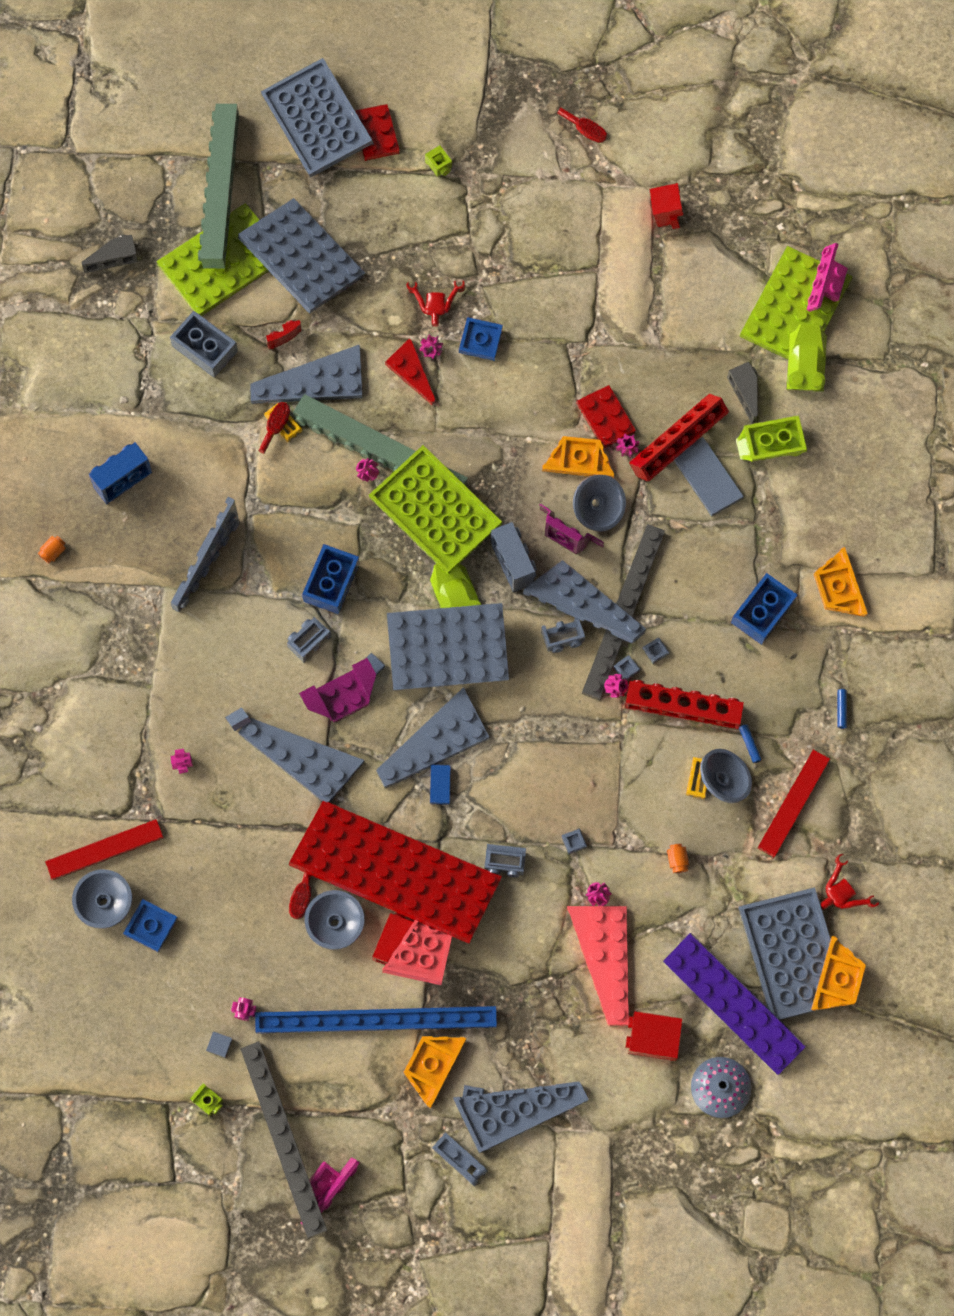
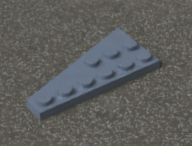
(322, 379)
(208, 552)
(582, 600)
(441, 737)
(311, 764)
(505, 1114)

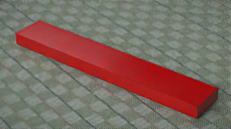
(793, 803)
(104, 849)

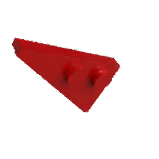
(408, 367)

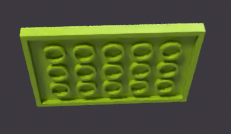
(211, 286)
(786, 302)
(435, 509)

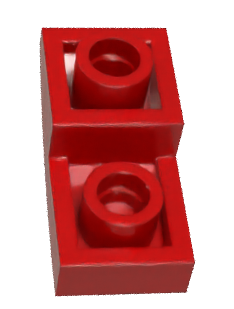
(290, 331)

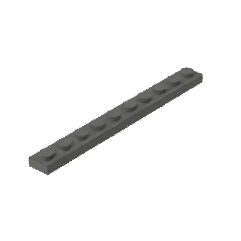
(627, 601)
(284, 1140)

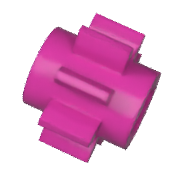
(427, 350)
(627, 451)
(367, 470)
(616, 685)
(181, 761)
(598, 894)
(243, 1009)

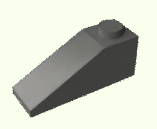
(115, 253)
(744, 383)

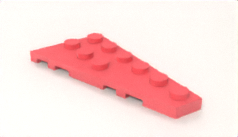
(604, 947)
(421, 955)

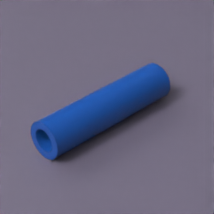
(842, 708)
(750, 743)

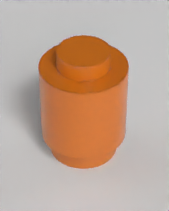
(52, 549)
(678, 858)

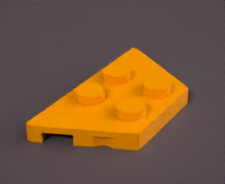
(578, 457)
(839, 586)
(839, 978)
(432, 1064)

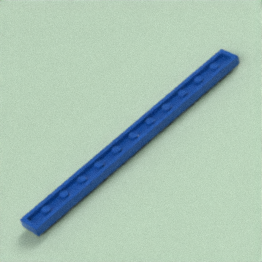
(375, 1020)

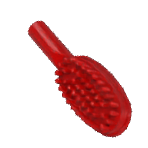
(585, 126)
(275, 423)
(300, 898)

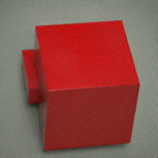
(666, 205)

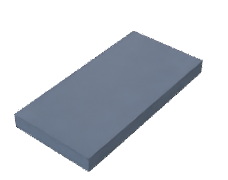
(708, 477)

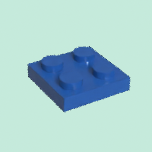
(480, 338)
(150, 925)

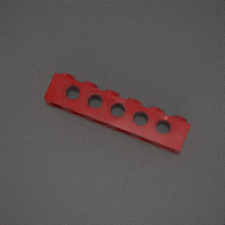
(679, 437)
(692, 712)

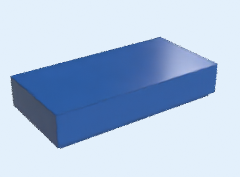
(440, 784)

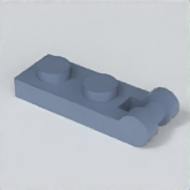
(459, 1158)

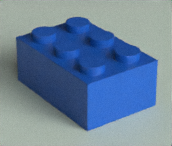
(120, 472)
(331, 579)
(764, 608)

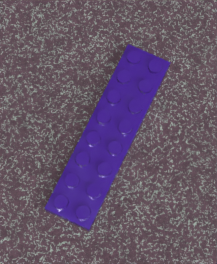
(734, 1003)

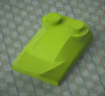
(806, 359)
(771, 439)
(454, 588)

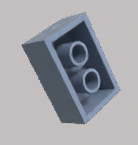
(204, 344)
(513, 556)

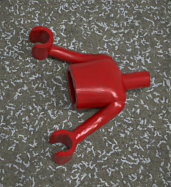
(435, 301)
(842, 891)

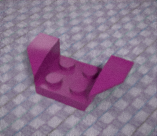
(564, 535)
(342, 695)

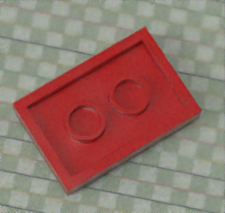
(381, 130)
(605, 416)

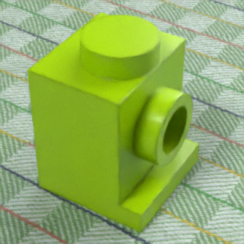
(436, 157)
(199, 1096)

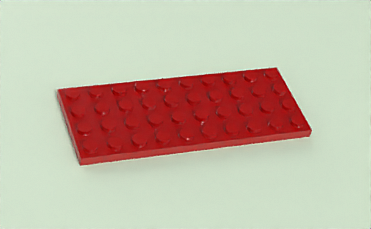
(395, 871)

